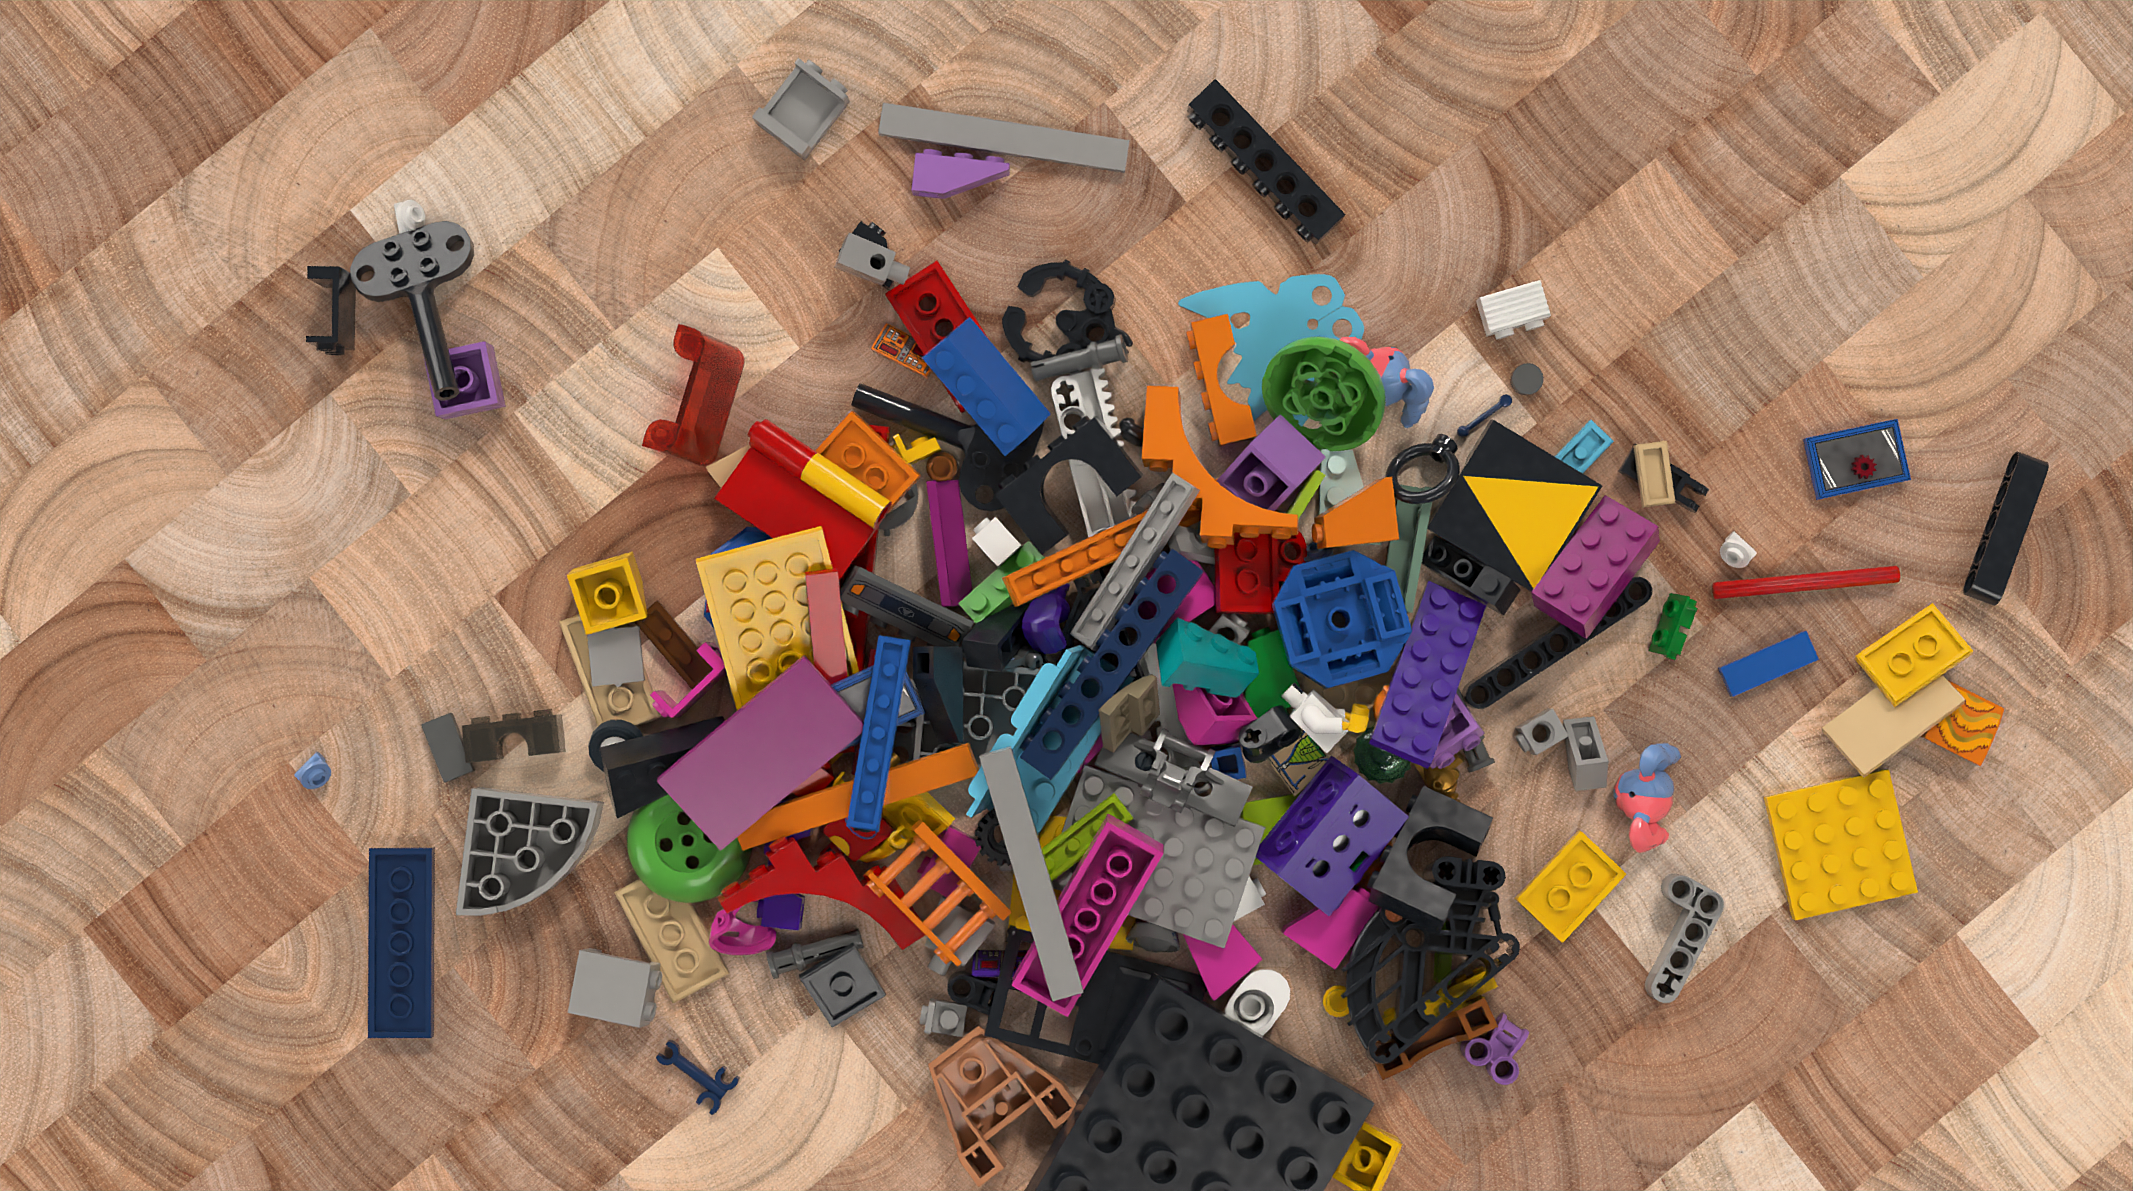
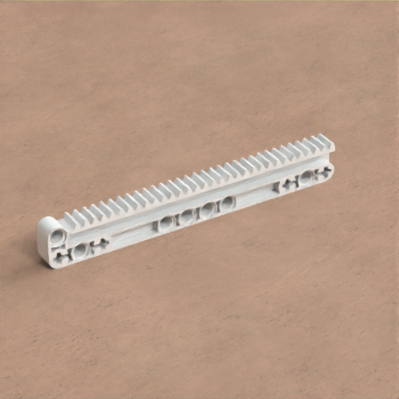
(1104, 510)

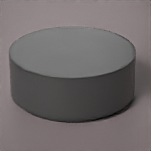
(1527, 379)

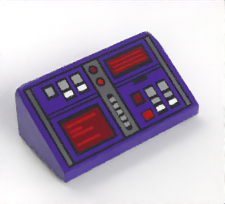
(988, 962)

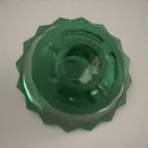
(1377, 763)

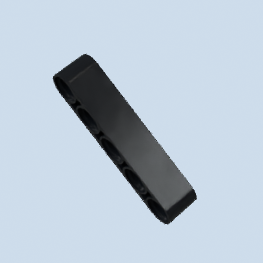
(2005, 528)

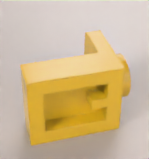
(921, 448)

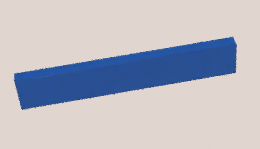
(878, 733)

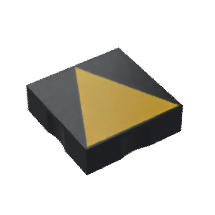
(1513, 505)

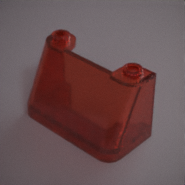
(705, 402)

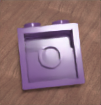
(1458, 733)

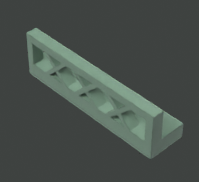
(1407, 552)

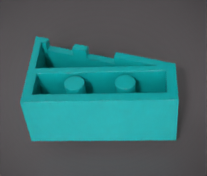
(1204, 660)

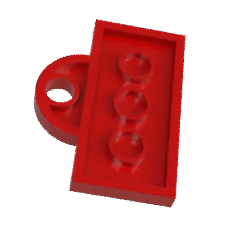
(1251, 572)

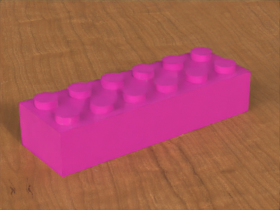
(1095, 904)

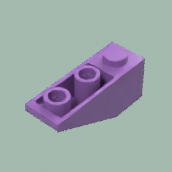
(947, 176)

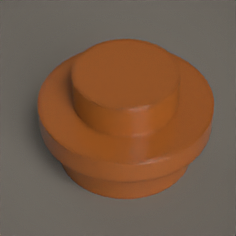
(941, 466)

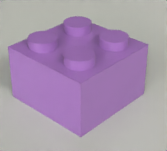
(477, 382)

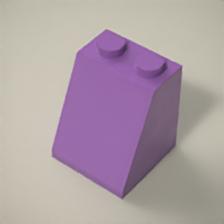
(1271, 466)

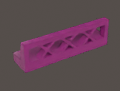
(949, 541)

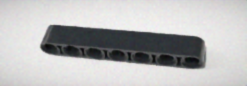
(1545, 655)

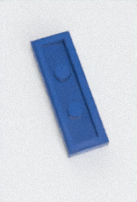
(1768, 663)

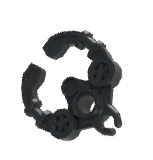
(1074, 324)

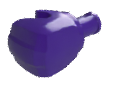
(1043, 619)

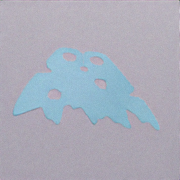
(1273, 323)

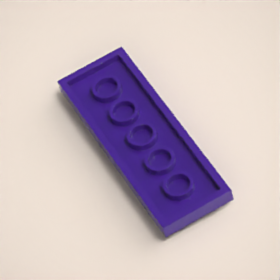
(1427, 675)

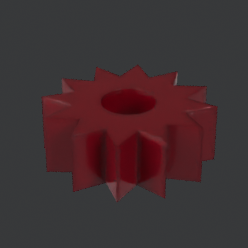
(1869, 464)

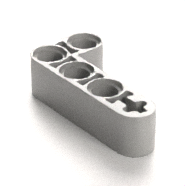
(1677, 940)

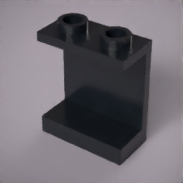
(342, 309)

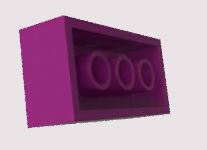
(1595, 566)

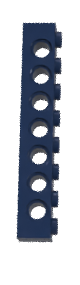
(1051, 761)

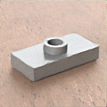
(1189, 544)

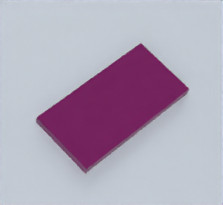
(761, 753)

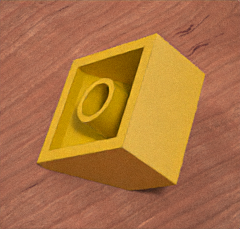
(608, 593)

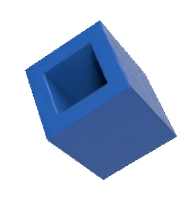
(1229, 760)

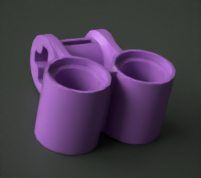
(1498, 1048)

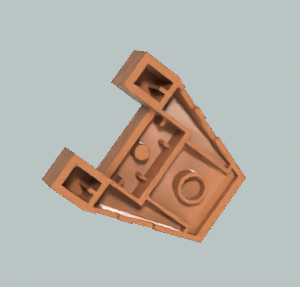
(985, 1089)

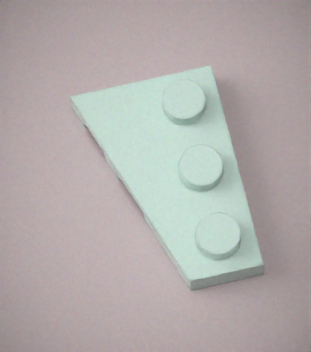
(1341, 479)

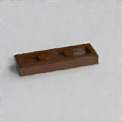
(674, 644)

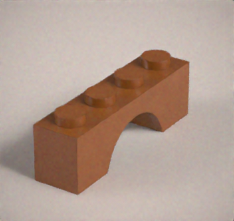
(1461, 1024)

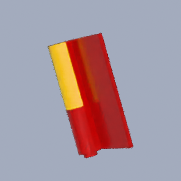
(792, 488)

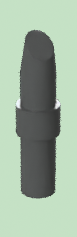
(1146, 500)

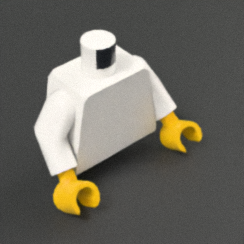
(1321, 719)

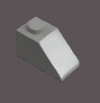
(1585, 754)

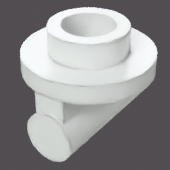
(409, 215)
(1736, 551)

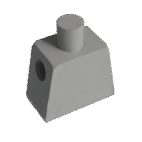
(856, 256)
(949, 927)

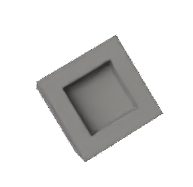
(1235, 622)
(1554, 732)

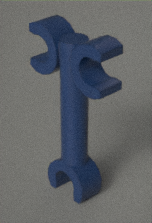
(715, 1088)

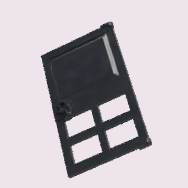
(1100, 1008)

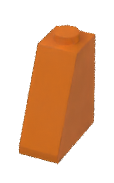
(1360, 518)

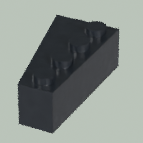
(636, 764)

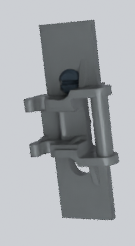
(1171, 785)

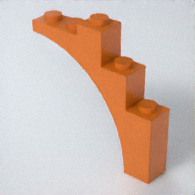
(1222, 511)

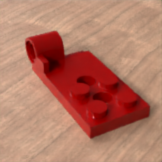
(923, 324)

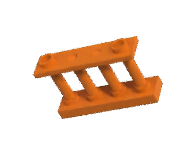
(967, 885)

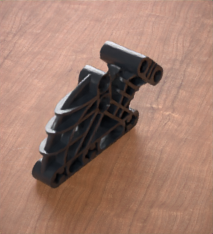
(1409, 1020)

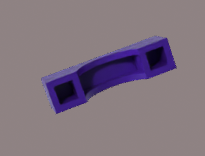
(783, 910)

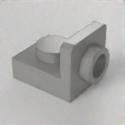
(944, 1017)

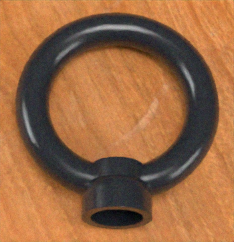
(1441, 450)

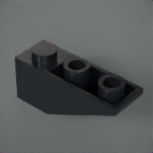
(1470, 575)
(940, 687)

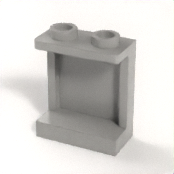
(803, 108)
(614, 988)

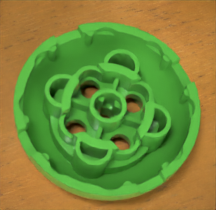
(1344, 419)
(667, 871)

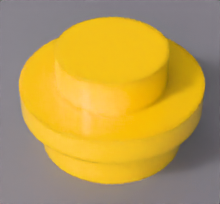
(1334, 1003)

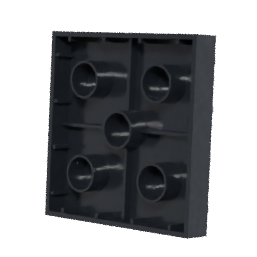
(1201, 1108)

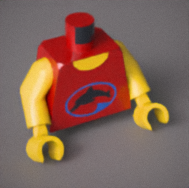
(863, 843)

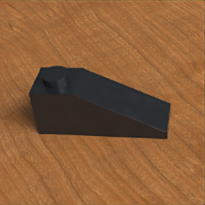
(995, 639)

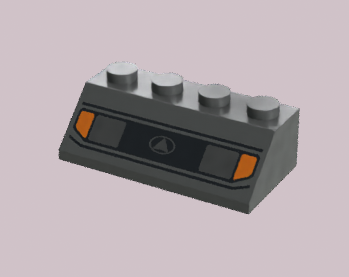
(901, 608)

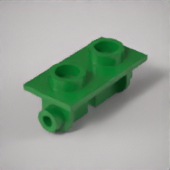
(1677, 612)

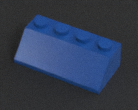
(986, 386)

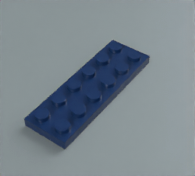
(401, 942)

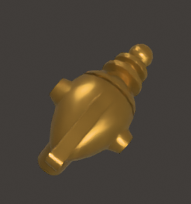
(1445, 779)

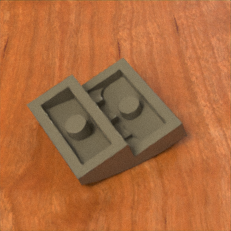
(1129, 710)

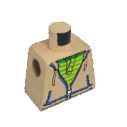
(1298, 762)

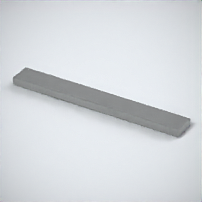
(1003, 137)
(1031, 873)

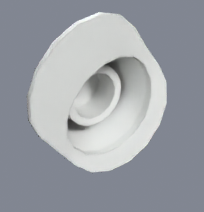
(1259, 1000)

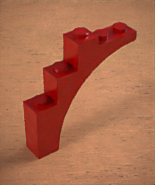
(830, 878)

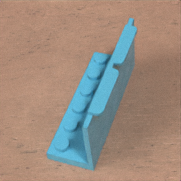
(1043, 693)

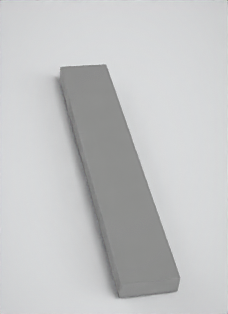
(1135, 560)

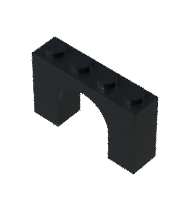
(1025, 496)
(1430, 818)

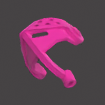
(749, 941)

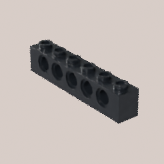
(1218, 100)

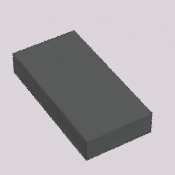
(447, 747)

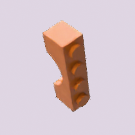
(1212, 341)

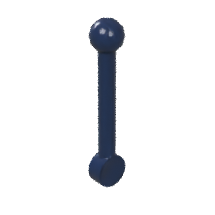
(1504, 401)

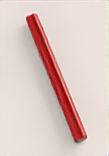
(1806, 582)

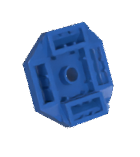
(1372, 612)

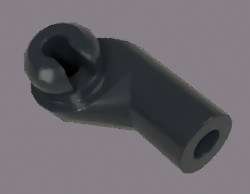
(1131, 432)

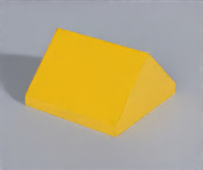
(1368, 1159)

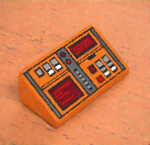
(901, 350)

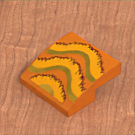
(1969, 728)

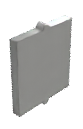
(616, 656)

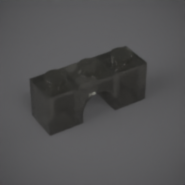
(485, 739)

